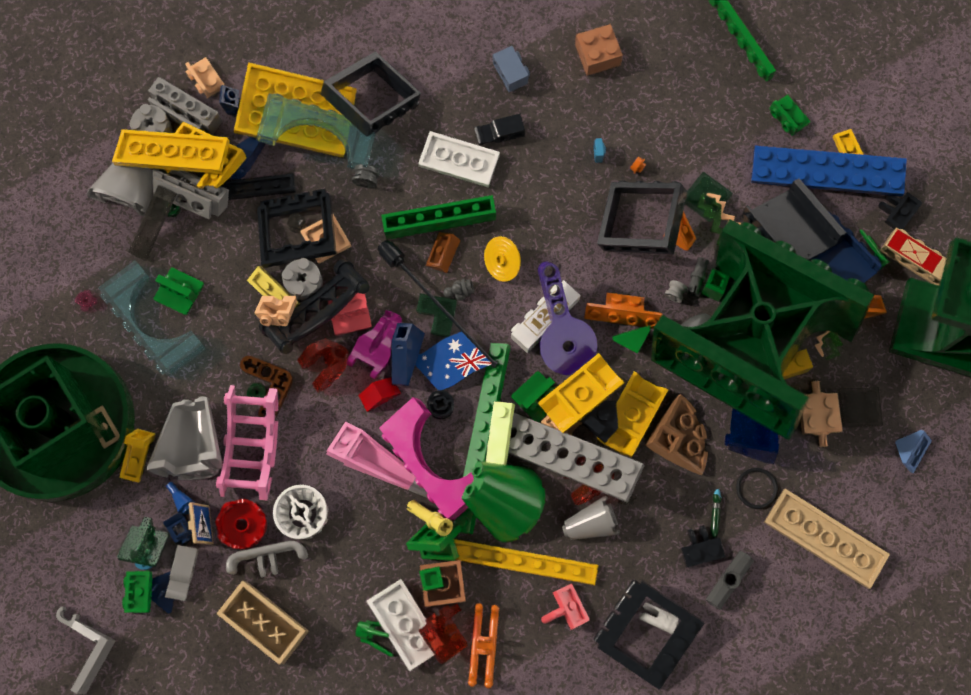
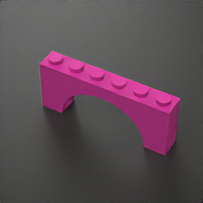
(404, 434)

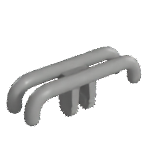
(260, 552)

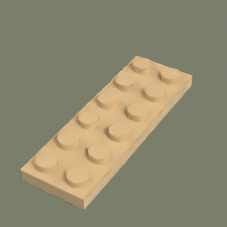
(827, 538)

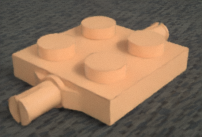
(821, 414)

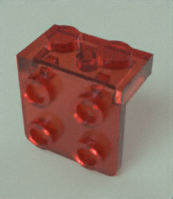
(443, 635)

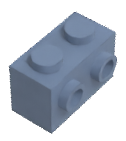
(510, 68)

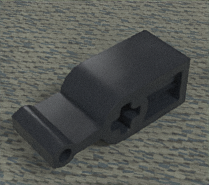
(500, 130)

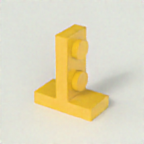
(136, 453)

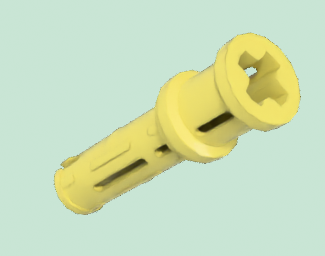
(433, 519)

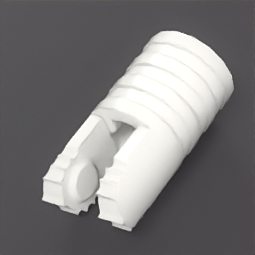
(663, 620)

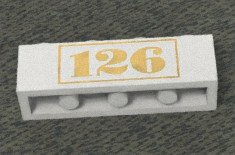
(535, 323)

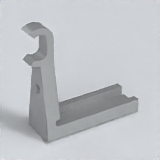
(97, 656)

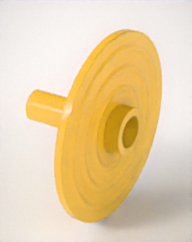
(502, 258)

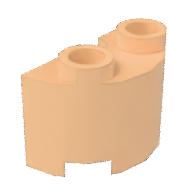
(275, 311)

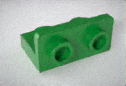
(789, 115)
(137, 592)

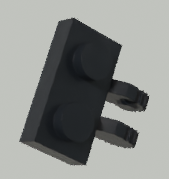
(903, 211)
(702, 552)

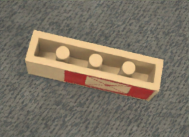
(914, 255)

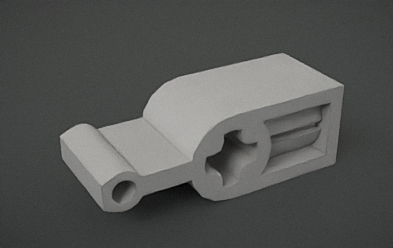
(181, 572)

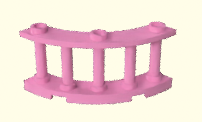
(269, 443)

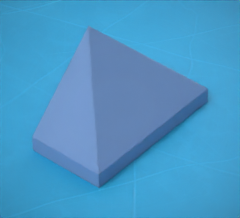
(913, 449)

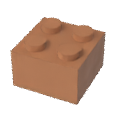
(598, 49)
(453, 585)

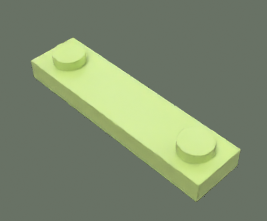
(500, 432)

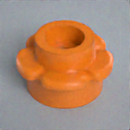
(638, 165)

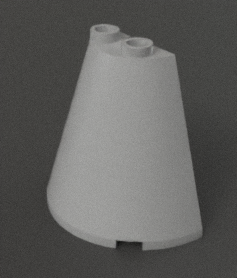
(124, 186)
(187, 443)

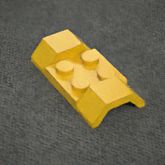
(581, 393)
(634, 414)

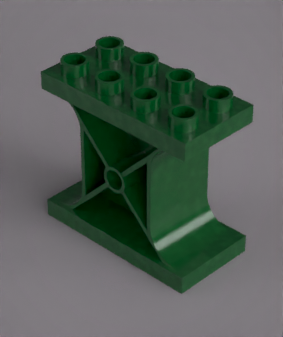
(936, 319)
(761, 327)

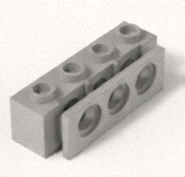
(186, 105)
(212, 202)

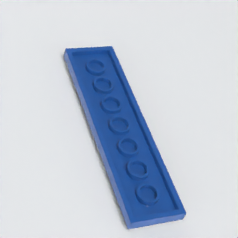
(829, 170)

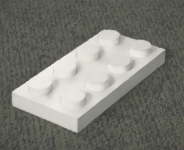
(459, 159)
(402, 620)

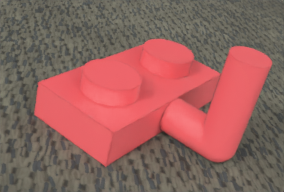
(569, 606)

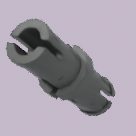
(697, 276)

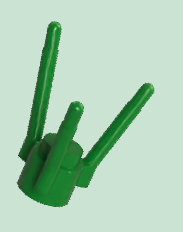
(871, 243)
(367, 630)

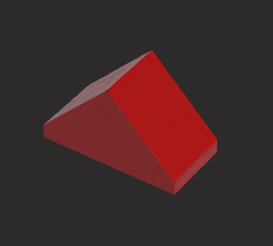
(378, 393)

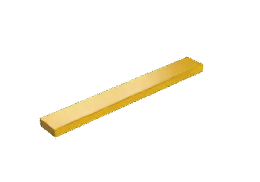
(526, 562)

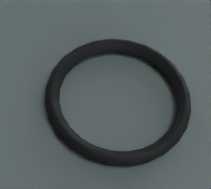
(746, 502)

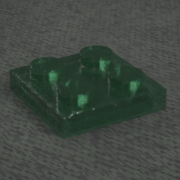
(704, 185)

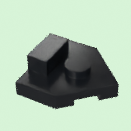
(602, 420)

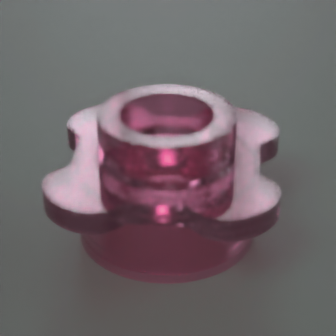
(86, 294)

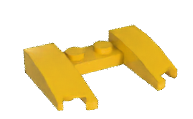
(233, 160)

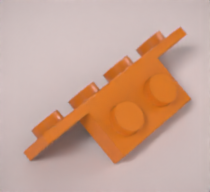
(622, 310)

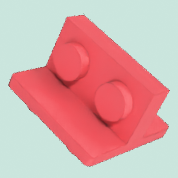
(352, 317)

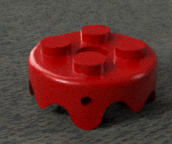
(227, 522)

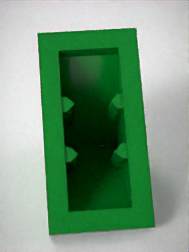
(715, 285)
(633, 339)

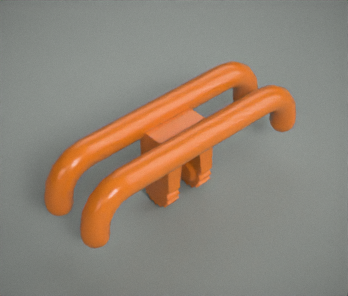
(483, 645)

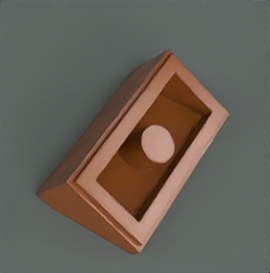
(443, 252)

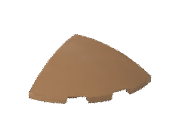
(680, 437)

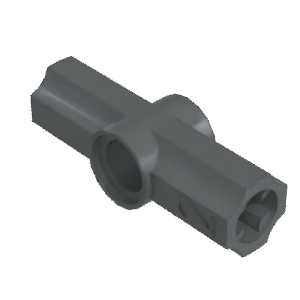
(737, 569)

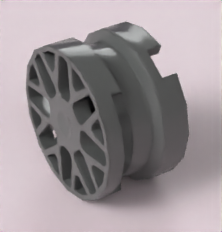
(365, 176)

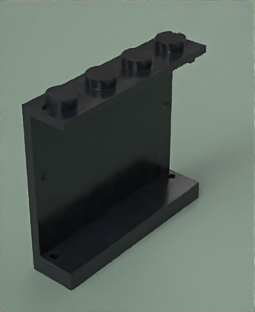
(798, 220)

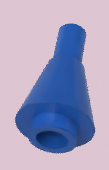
(180, 499)

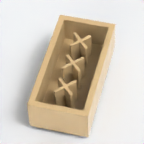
(262, 622)

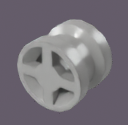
(676, 291)

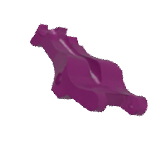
(376, 345)

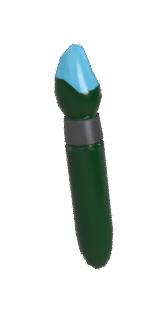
(716, 513)

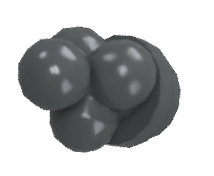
(460, 288)

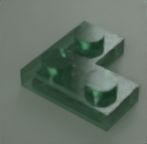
(441, 324)

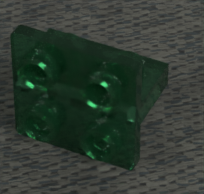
(143, 544)

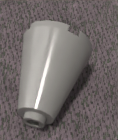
(592, 521)

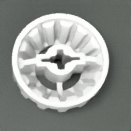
(292, 497)

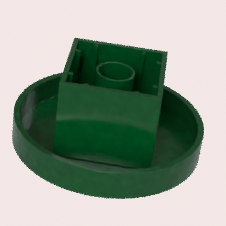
(39, 400)

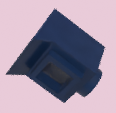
(178, 528)

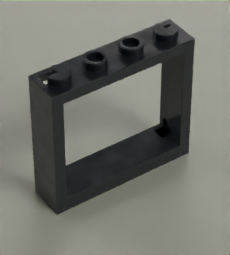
(392, 77)
(649, 246)

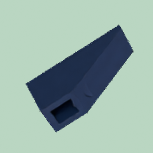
(405, 351)

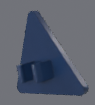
(158, 592)

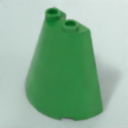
(505, 499)

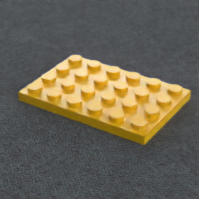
(265, 80)

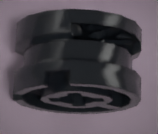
(440, 404)

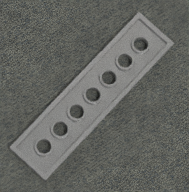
(576, 448)

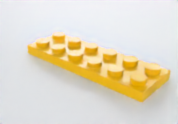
(171, 151)

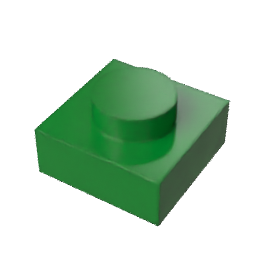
(431, 578)

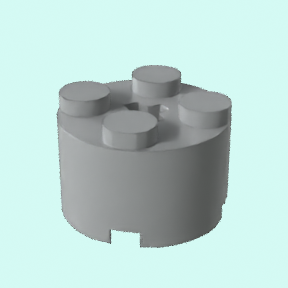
(150, 119)
(300, 270)

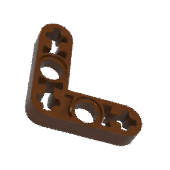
(273, 379)

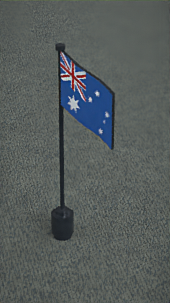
(452, 357)

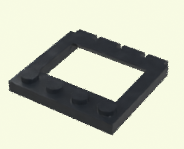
(307, 249)
(672, 650)

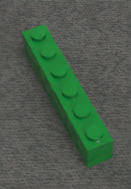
(439, 217)

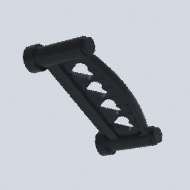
(346, 278)

